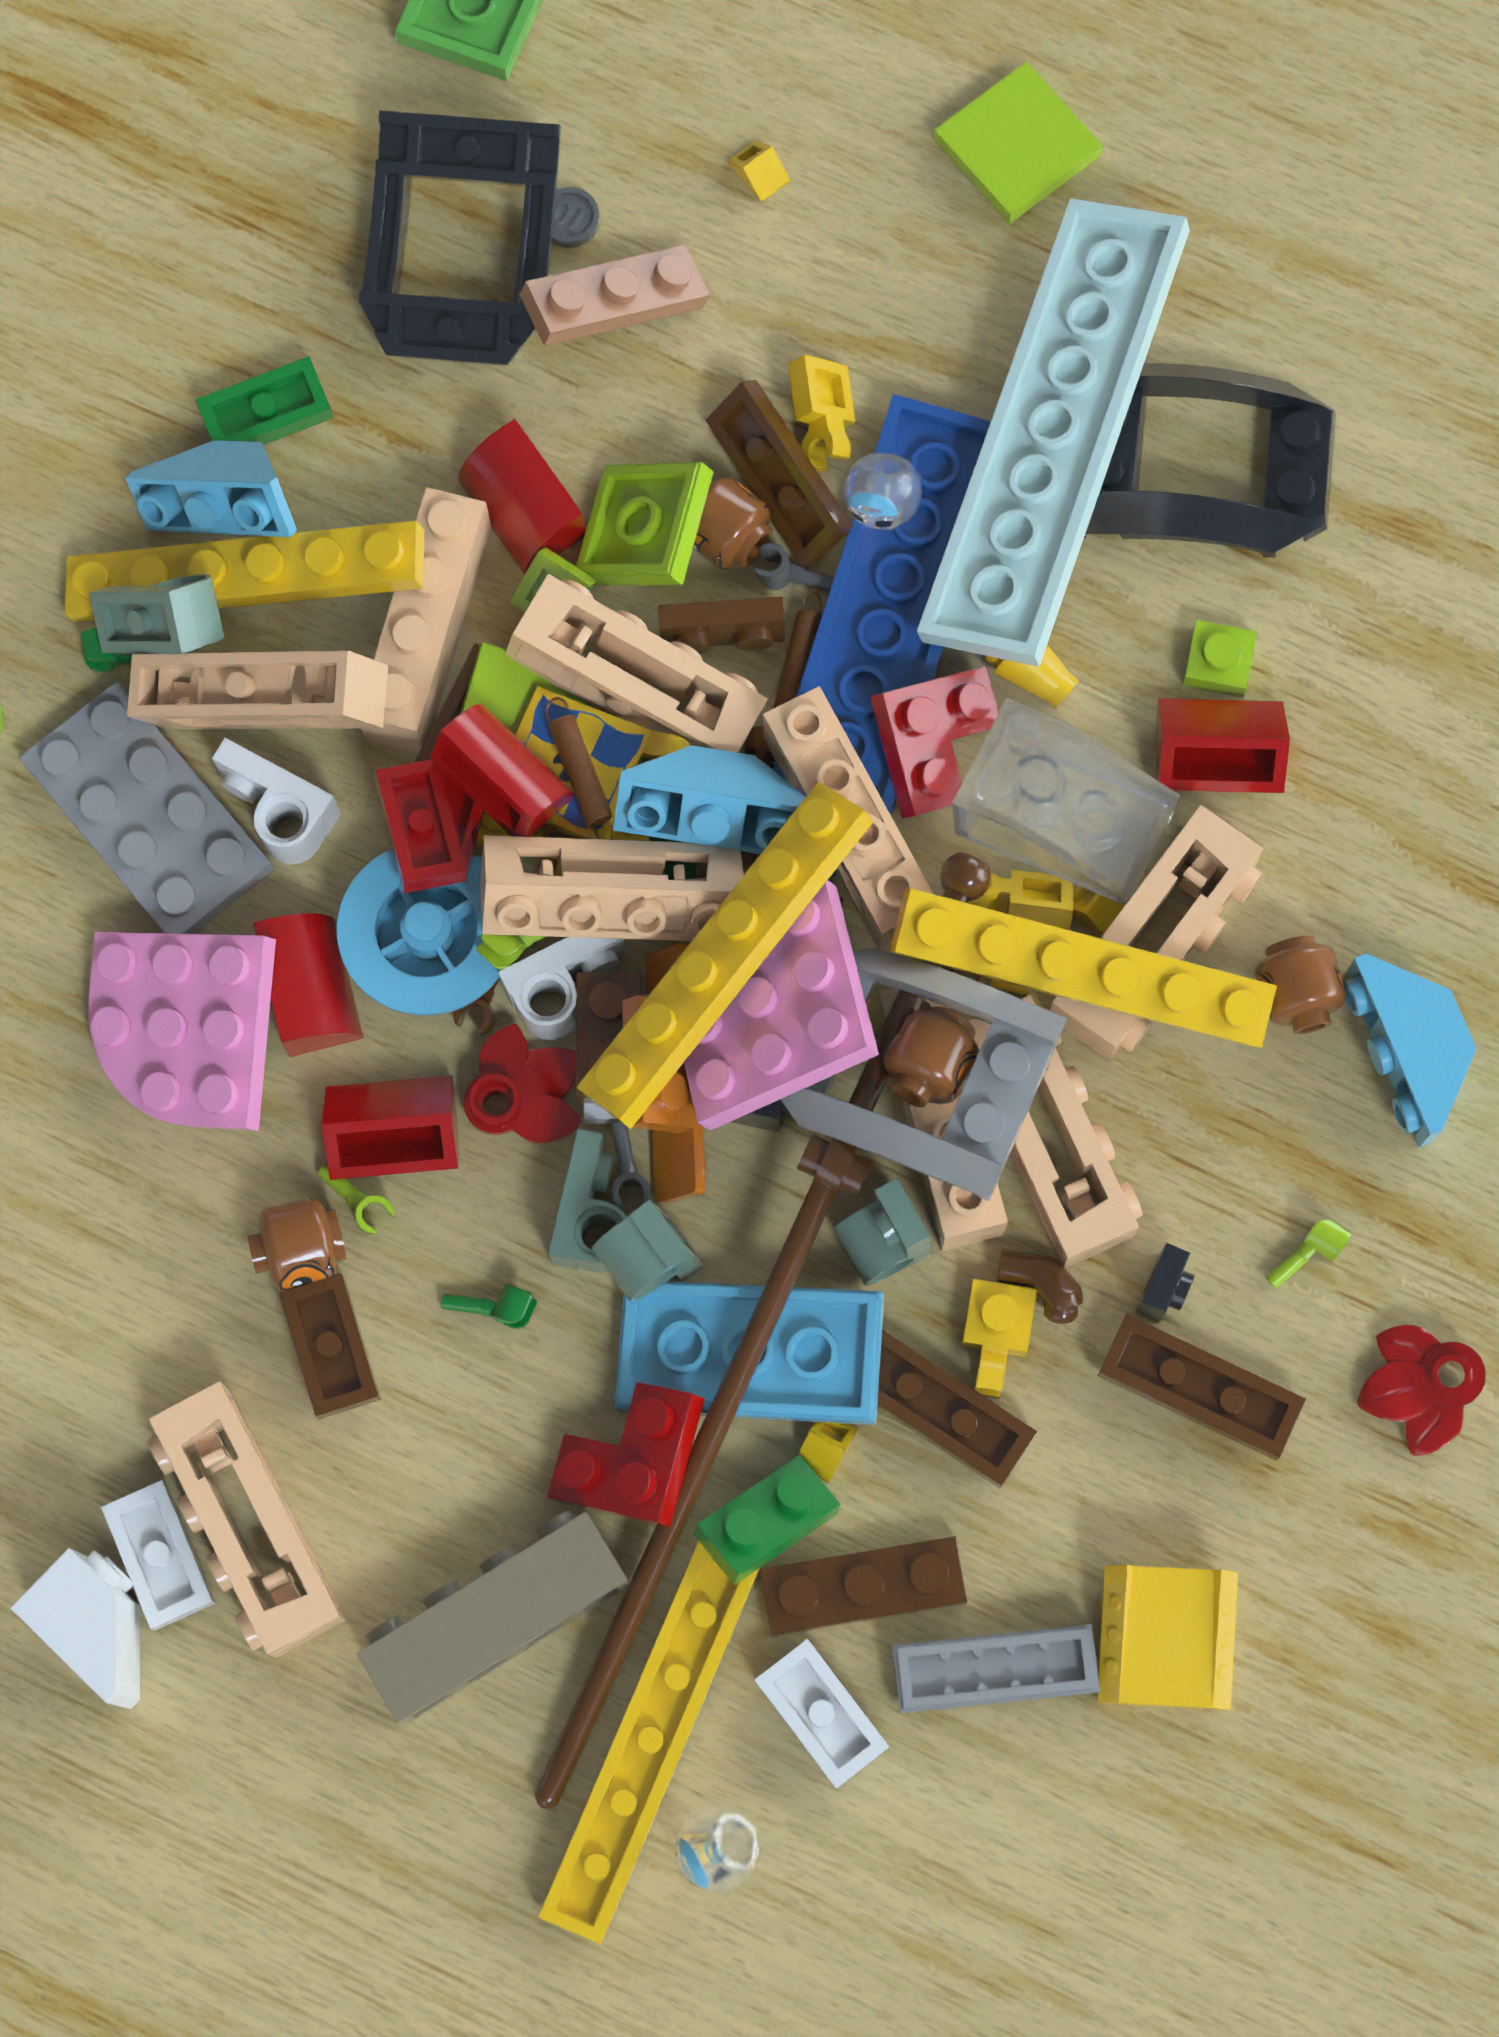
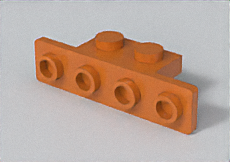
(676, 1135)

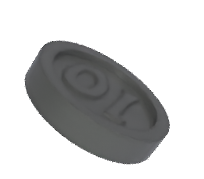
(575, 217)

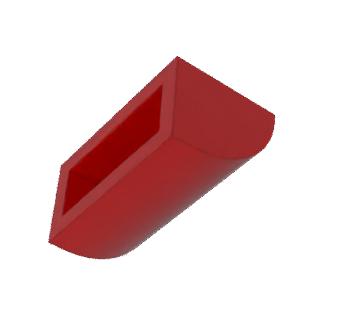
(522, 495)
(1222, 745)
(499, 772)
(310, 983)
(390, 1127)

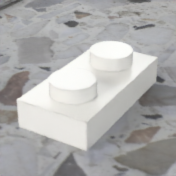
(158, 1555)
(821, 1713)

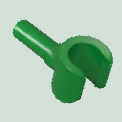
(94, 657)
(512, 1308)

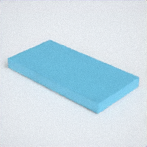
(814, 1368)

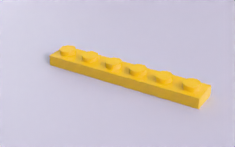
(263, 567)
(725, 954)
(1082, 968)
(646, 1749)

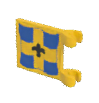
(611, 746)

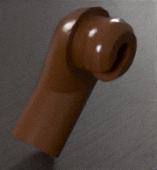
(1048, 1277)

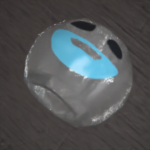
(882, 491)
(717, 1849)

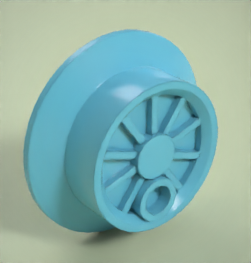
(415, 946)

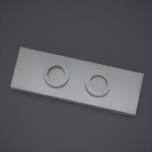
(995, 1669)

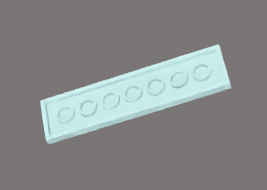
(1053, 432)

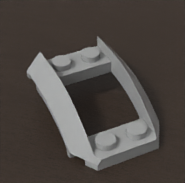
(993, 1095)

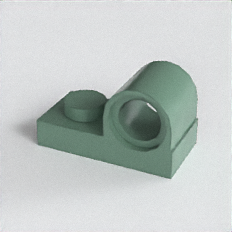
(158, 617)
(578, 1210)
(884, 1235)
(645, 1252)

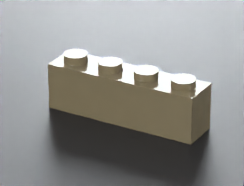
(493, 1617)

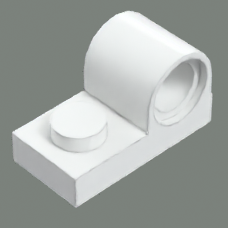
(281, 797)
(554, 972)

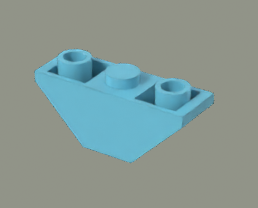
(213, 491)
(706, 799)
(1414, 1040)

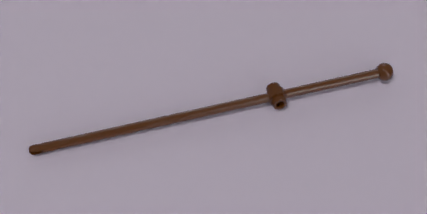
(833, 1167)

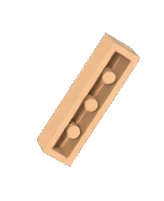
(428, 622)

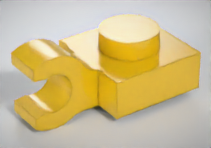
(825, 402)
(999, 1326)

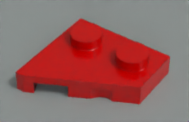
(428, 824)

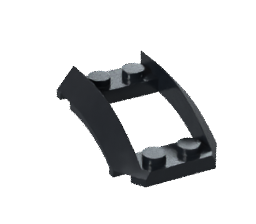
(464, 152)
(1295, 475)

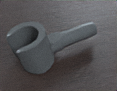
(788, 572)
(626, 1166)

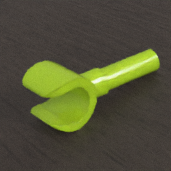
(504, 949)
(356, 1199)
(1324, 1238)

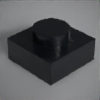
(1167, 1284)

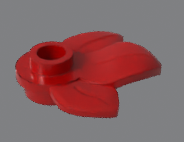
(532, 1084)
(1412, 1387)

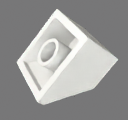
(89, 1622)

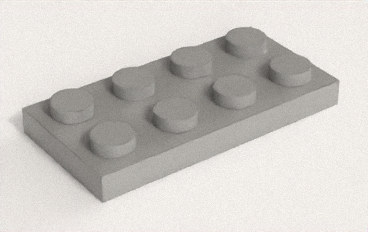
(146, 814)

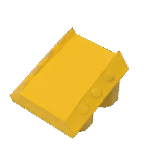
(1167, 1637)

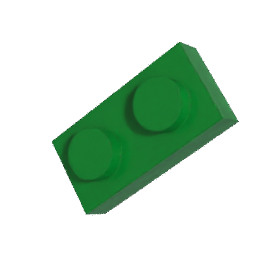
(267, 405)
(766, 1519)

